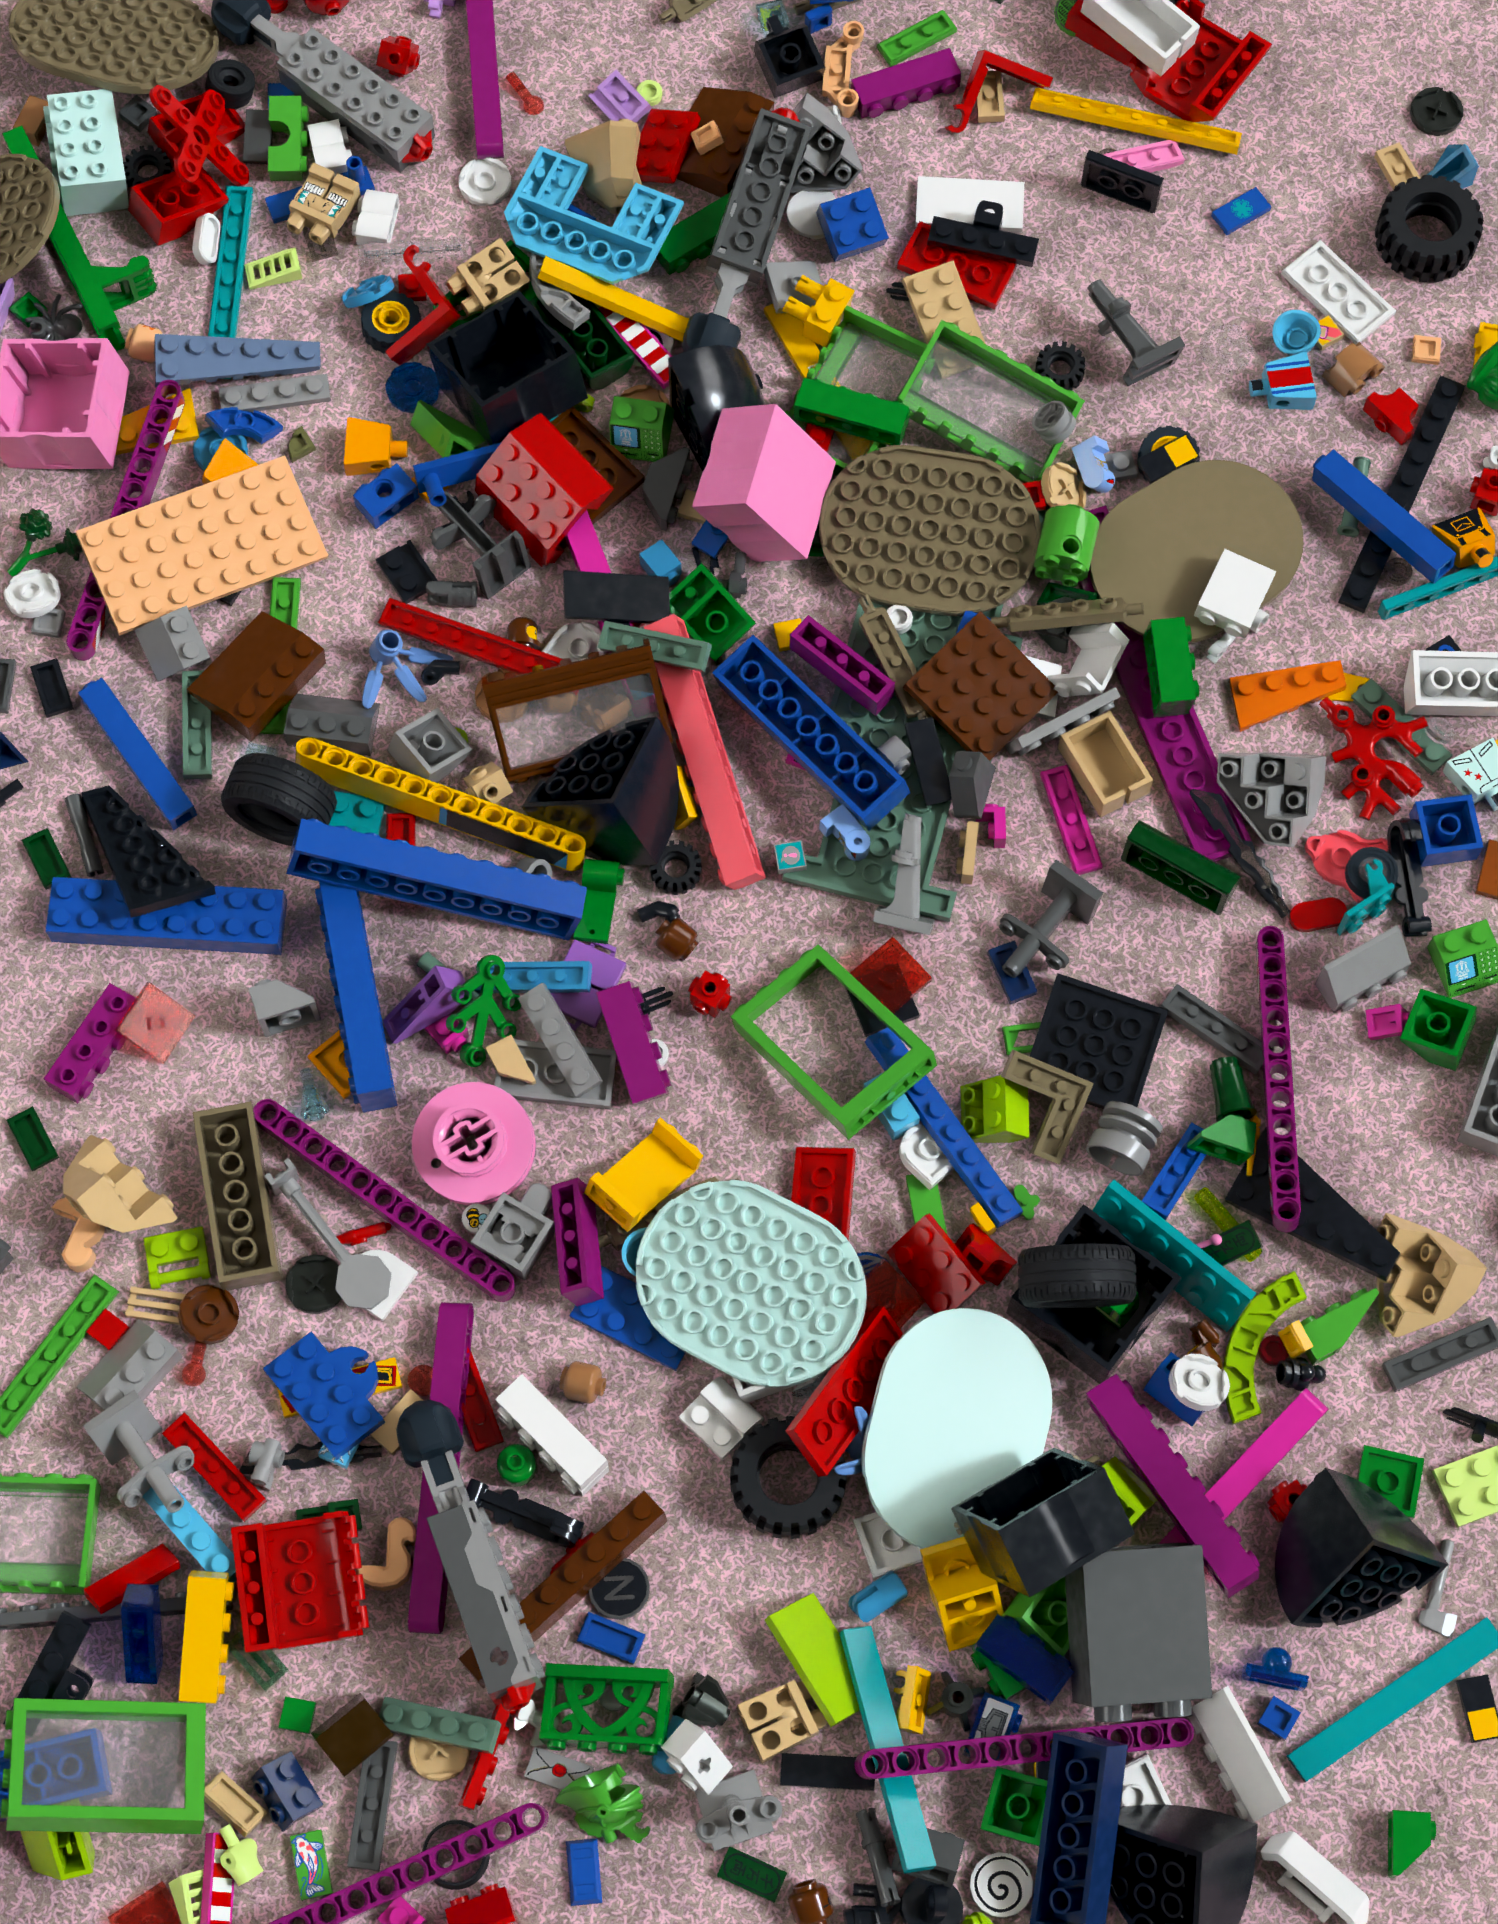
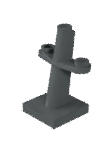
(1146, 354)
(498, 562)
(1069, 895)

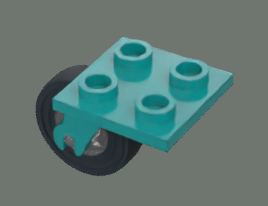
(1372, 876)

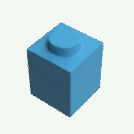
(661, 561)

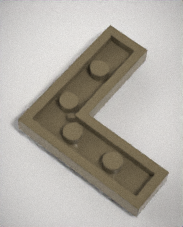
(1068, 1101)

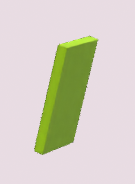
(817, 1656)

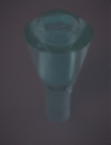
(312, 1102)

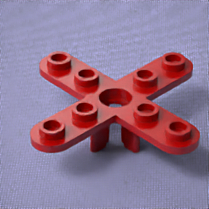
(204, 125)

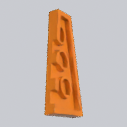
(1272, 693)

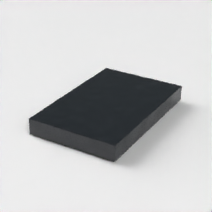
(1121, 181)

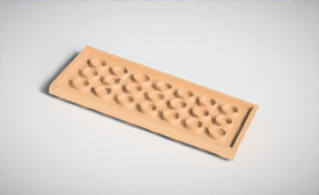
(201, 544)

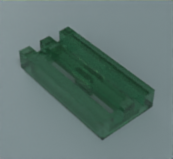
(273, 1677)

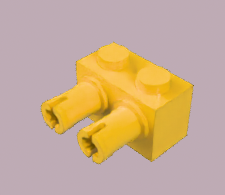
(826, 313)

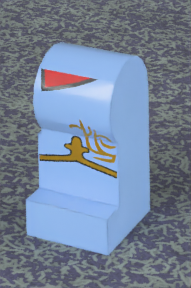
(1093, 465)
(847, 831)

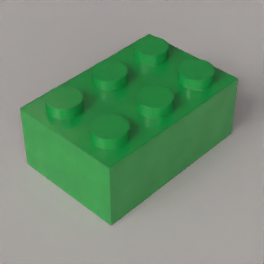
(1170, 666)

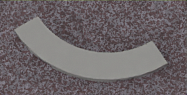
(556, 300)

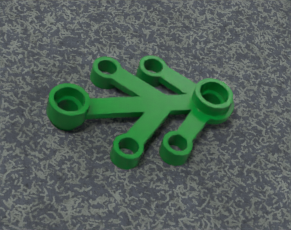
(482, 1007)

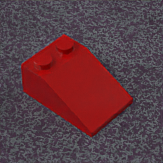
(170, 207)

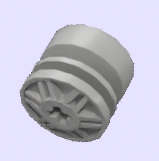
(1126, 1133)

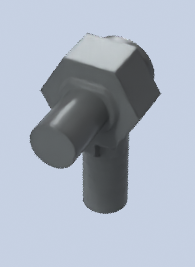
(736, 584)

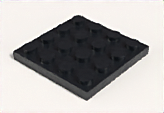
(1099, 1039)

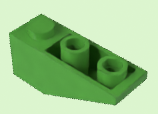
(444, 432)
(1335, 1327)

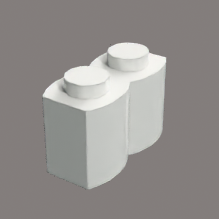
(328, 145)
(376, 218)

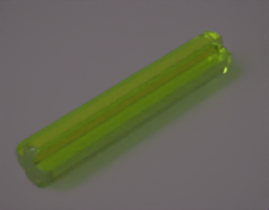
(1220, 1215)

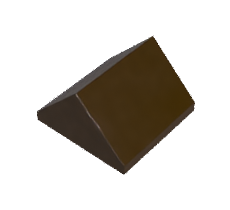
(352, 1734)

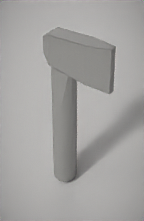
(1431, 1618)

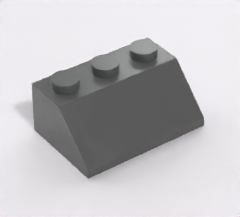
(333, 721)

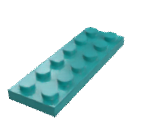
(1203, 1279)

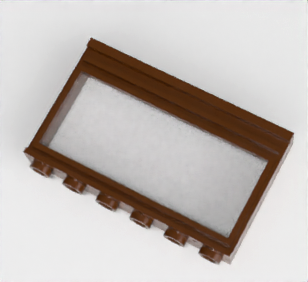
(560, 707)

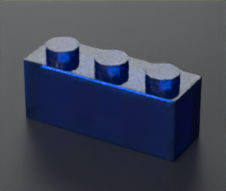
(142, 1633)
(1024, 1658)

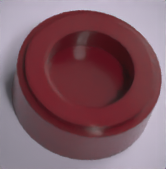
(1272, 1350)

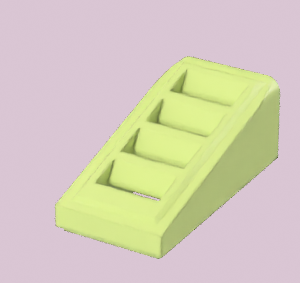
(285, 275)
(182, 1896)

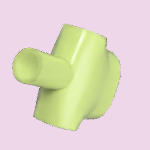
(240, 1857)

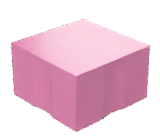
(60, 403)
(764, 483)

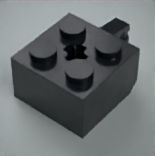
(796, 44)

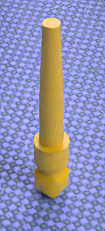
(1250, 1161)

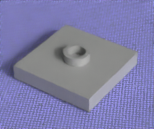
(783, 278)

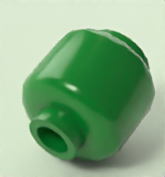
(516, 1465)

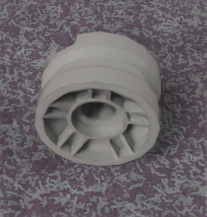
(1054, 422)

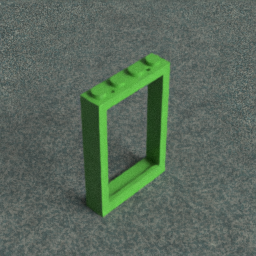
(877, 1094)

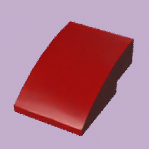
(230, 128)

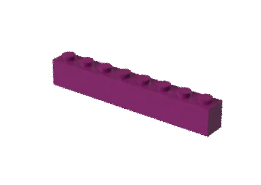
(1172, 1485)

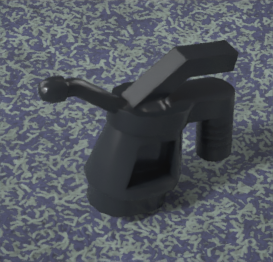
(869, 1914)

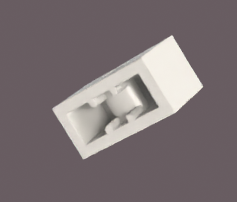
(696, 1757)

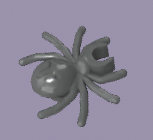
(57, 326)

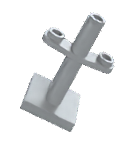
(905, 908)
(123, 1431)
(735, 1812)

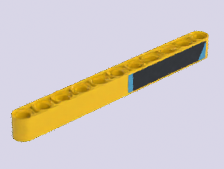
(442, 804)

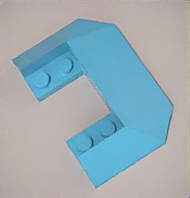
(546, 227)

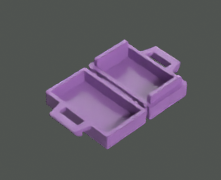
(605, 974)

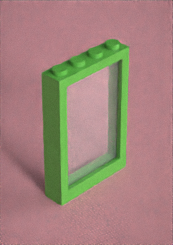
(104, 1766)

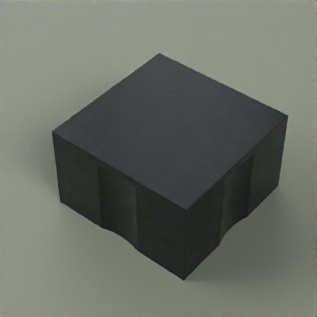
(507, 368)
(1083, 1333)
(1043, 1521)

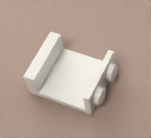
(1234, 594)
(1099, 655)

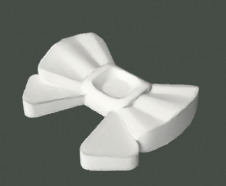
(530, 1715)

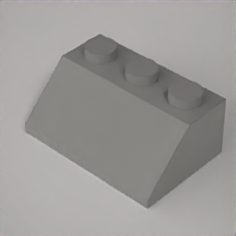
(1364, 970)
(134, 1363)

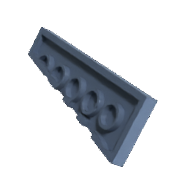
(212, 358)

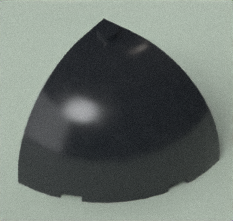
(702, 385)
(615, 793)
(1348, 1553)
(1182, 1865)

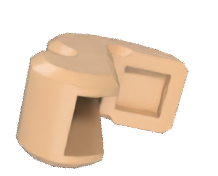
(85, 1234)
(398, 1560)

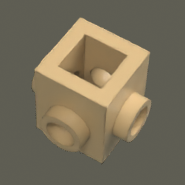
(488, 783)

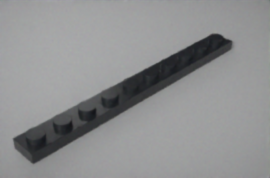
(1404, 489)

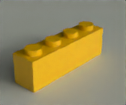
(204, 1636)

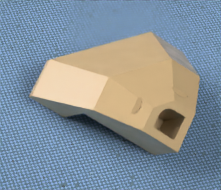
(611, 160)
(111, 1191)
(1428, 1279)

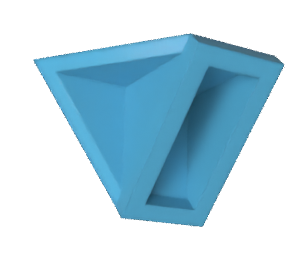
(1456, 164)

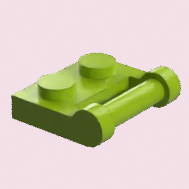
(177, 1248)

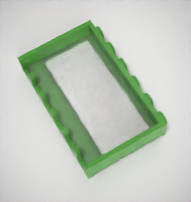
(867, 360)
(984, 401)
(47, 1533)

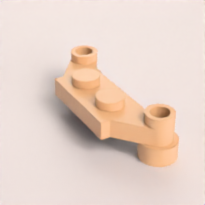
(838, 68)

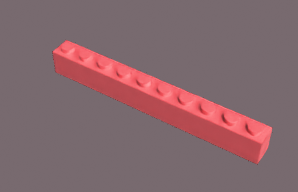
(708, 767)

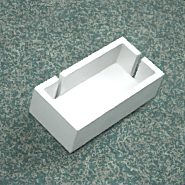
(1147, 28)
(552, 1435)

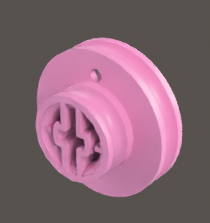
(503, 1140)

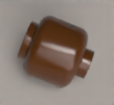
(676, 939)
(810, 1903)

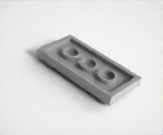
(1069, 719)
(552, 1085)

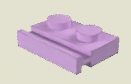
(619, 99)

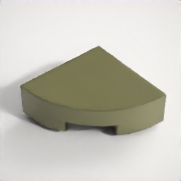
(300, 445)

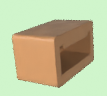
(33, 119)

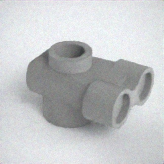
(265, 1459)

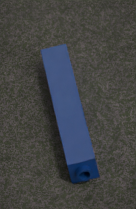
(1383, 516)
(137, 753)

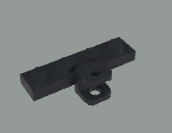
(984, 237)
(52, 1673)

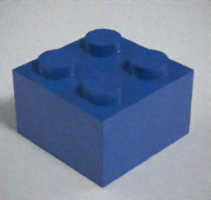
(852, 224)
(1447, 830)

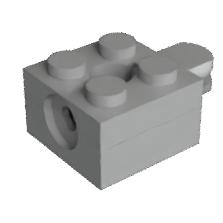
(517, 1230)

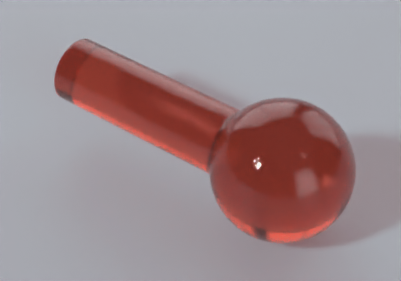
(532, 104)
(194, 1373)

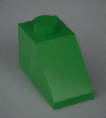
(1228, 1140)
(1408, 1838)

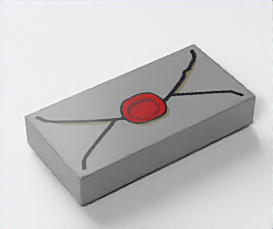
(554, 1769)

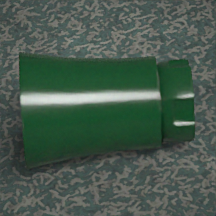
(1230, 1089)

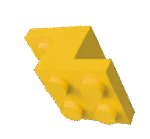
(960, 1592)

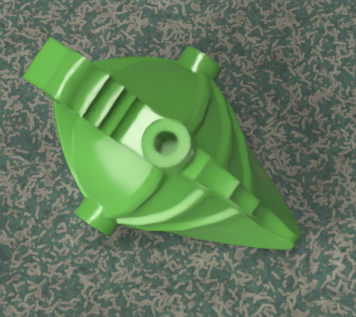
(605, 1804)

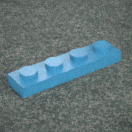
(556, 975)

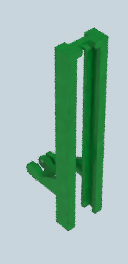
(89, 281)

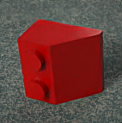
(490, 1908)

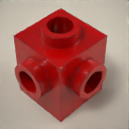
(398, 55)
(1485, 492)
(713, 1002)
(1279, 1501)

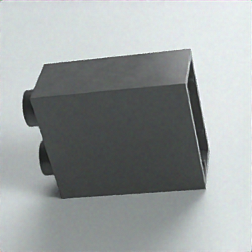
(1139, 1630)

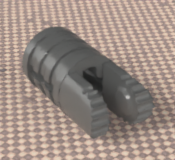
(452, 593)

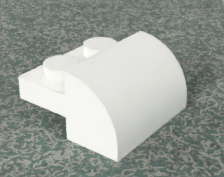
(720, 1417)

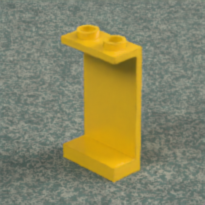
(645, 1176)

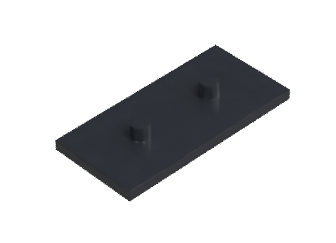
(615, 597)

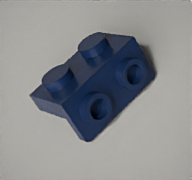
(285, 1791)

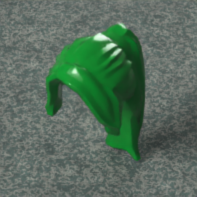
(1484, 377)

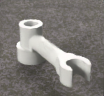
(1220, 646)

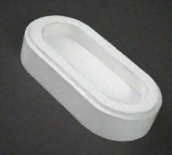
(206, 239)

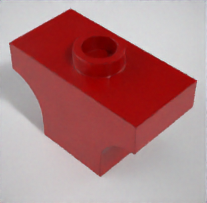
(1392, 413)
(985, 1255)

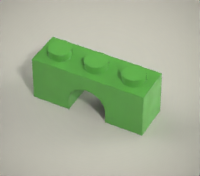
(287, 160)

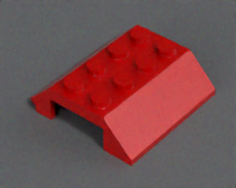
(1206, 74)
(540, 486)
(299, 1582)

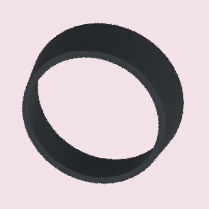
(473, 1879)

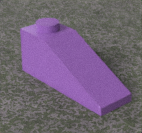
(424, 1003)

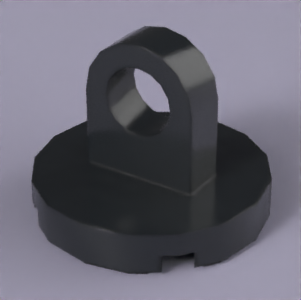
(930, 1904)

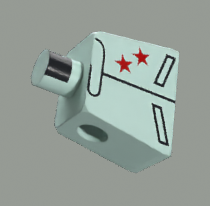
(1476, 772)

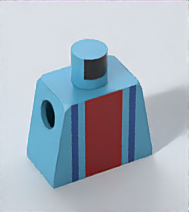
(1286, 383)

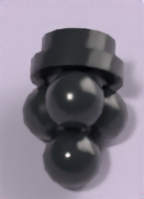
(1298, 1373)

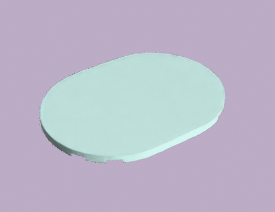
(751, 1283)
(950, 1416)

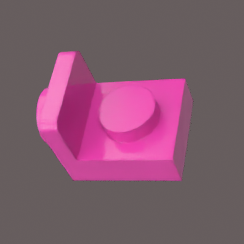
(996, 824)
(1386, 1021)
(445, 1038)
(401, 1913)

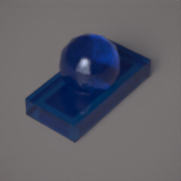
(1275, 1671)

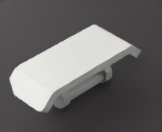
(1318, 1876)

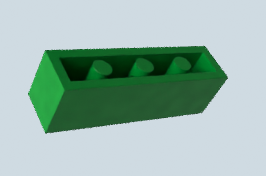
(692, 237)
(851, 412)

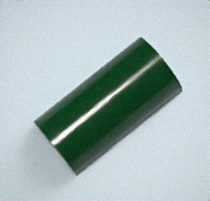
(598, 347)
(1179, 867)

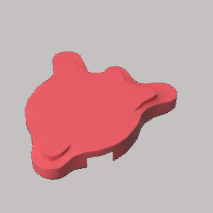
(1333, 851)

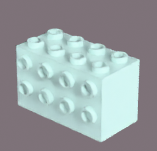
(86, 151)

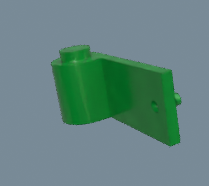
(601, 883)

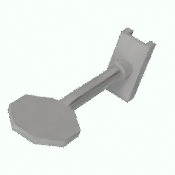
(361, 1279)

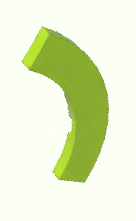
(1246, 1339)

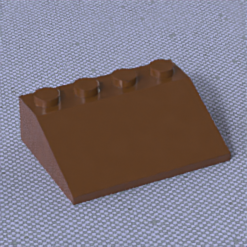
(735, 116)
(258, 674)

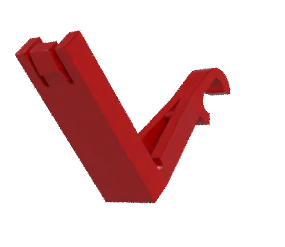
(978, 74)
(432, 324)

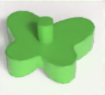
(1026, 1201)

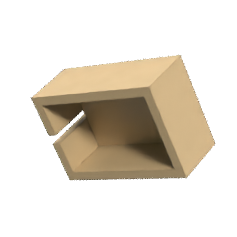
(1105, 764)

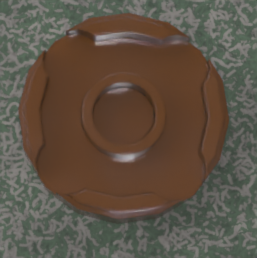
(208, 1314)

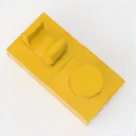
(686, 807)
(914, 1699)

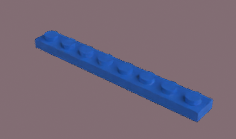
(950, 1135)

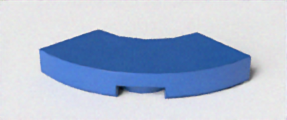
(238, 422)

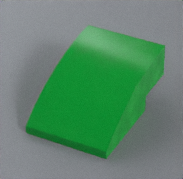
(710, 611)

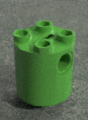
(1066, 544)

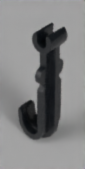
(1403, 848)
(527, 1515)

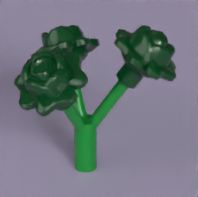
(37, 525)

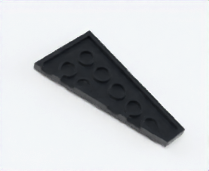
(141, 859)
(1324, 1219)

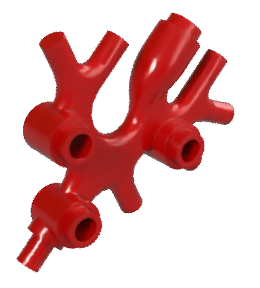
(1360, 746)

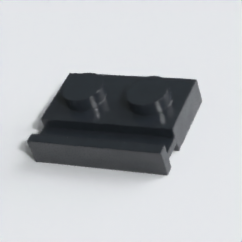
(406, 571)

